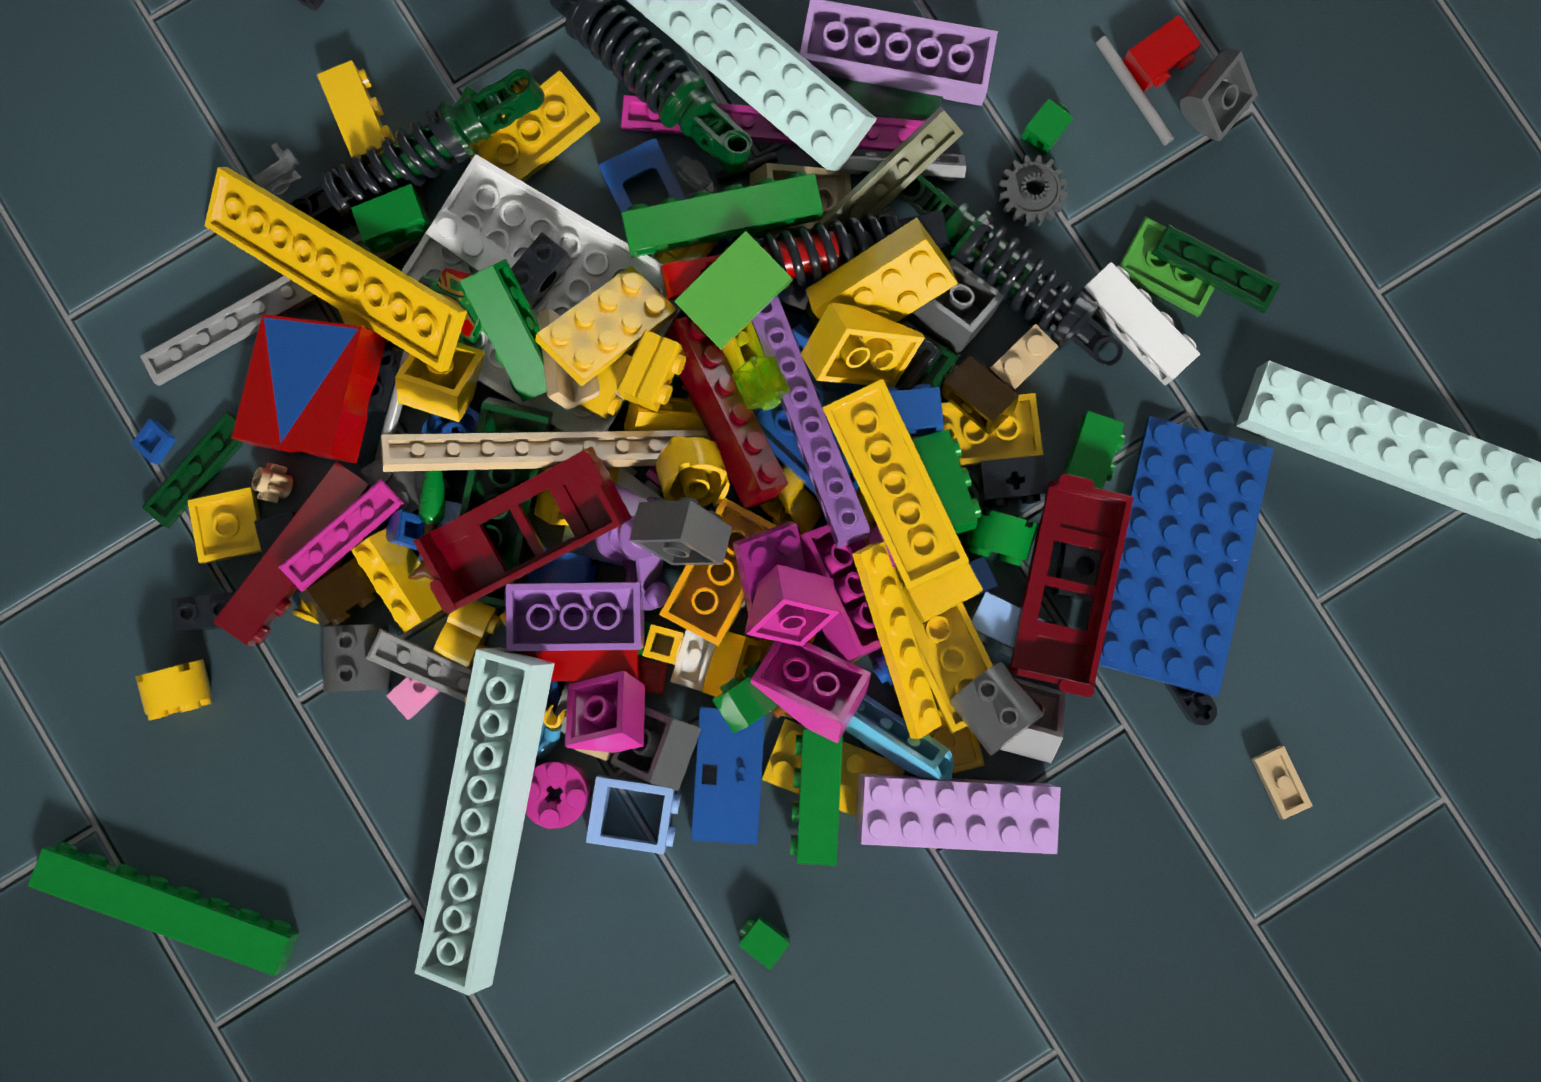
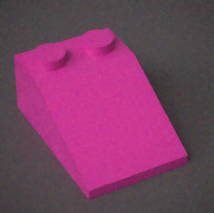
(812, 686)

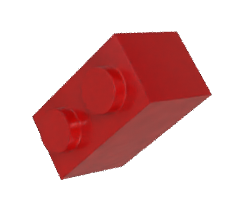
(1162, 53)

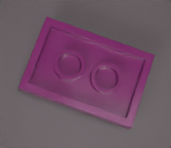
(764, 551)

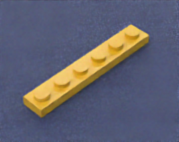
(897, 639)

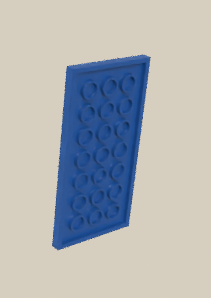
(1185, 555)

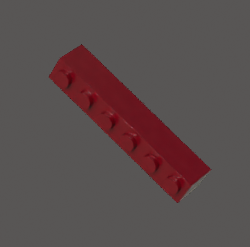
(726, 418)
(267, 588)

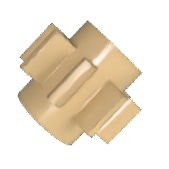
(272, 482)

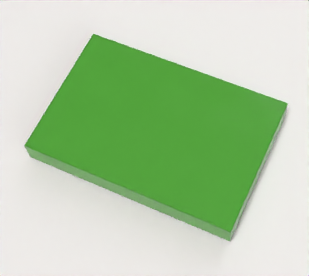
(1159, 276)
(733, 290)

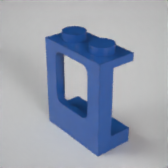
(633, 163)

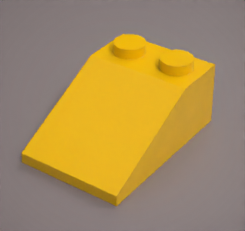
(859, 347)

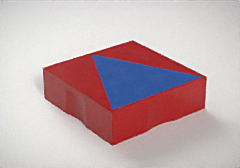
(309, 387)

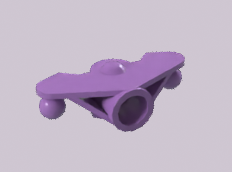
(638, 562)

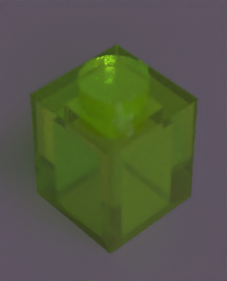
(761, 383)

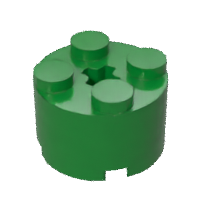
(1002, 535)

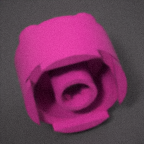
(575, 794)

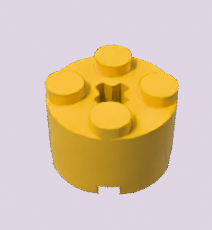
(692, 470)
(174, 689)

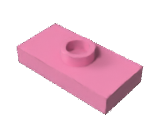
(411, 696)

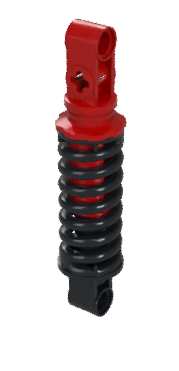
(815, 251)

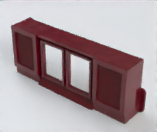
(1084, 518)
(464, 557)

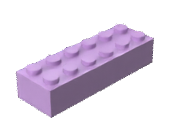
(899, 50)
(957, 814)

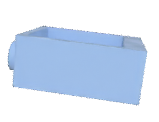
(599, 810)

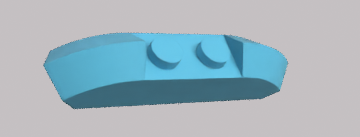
(890, 737)

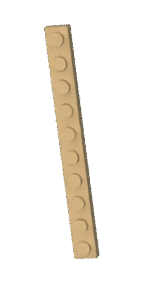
(522, 450)

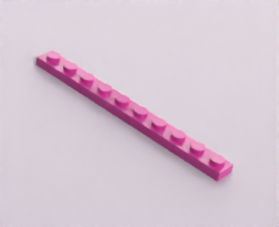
(884, 134)

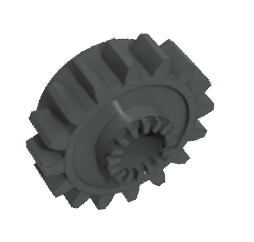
(1036, 175)

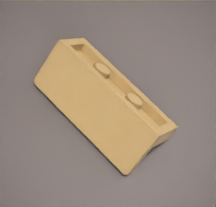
(559, 384)

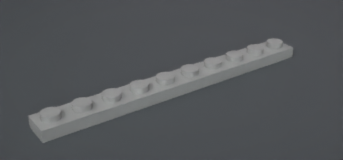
(235, 323)

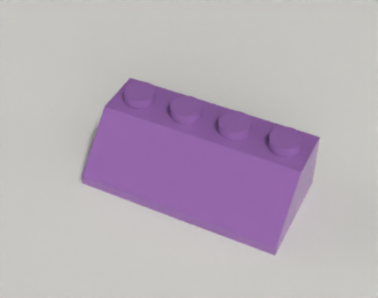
(574, 616)

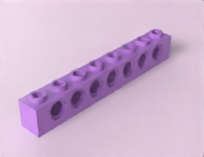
(812, 430)

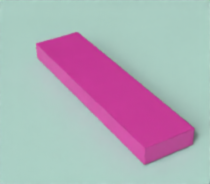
(341, 535)

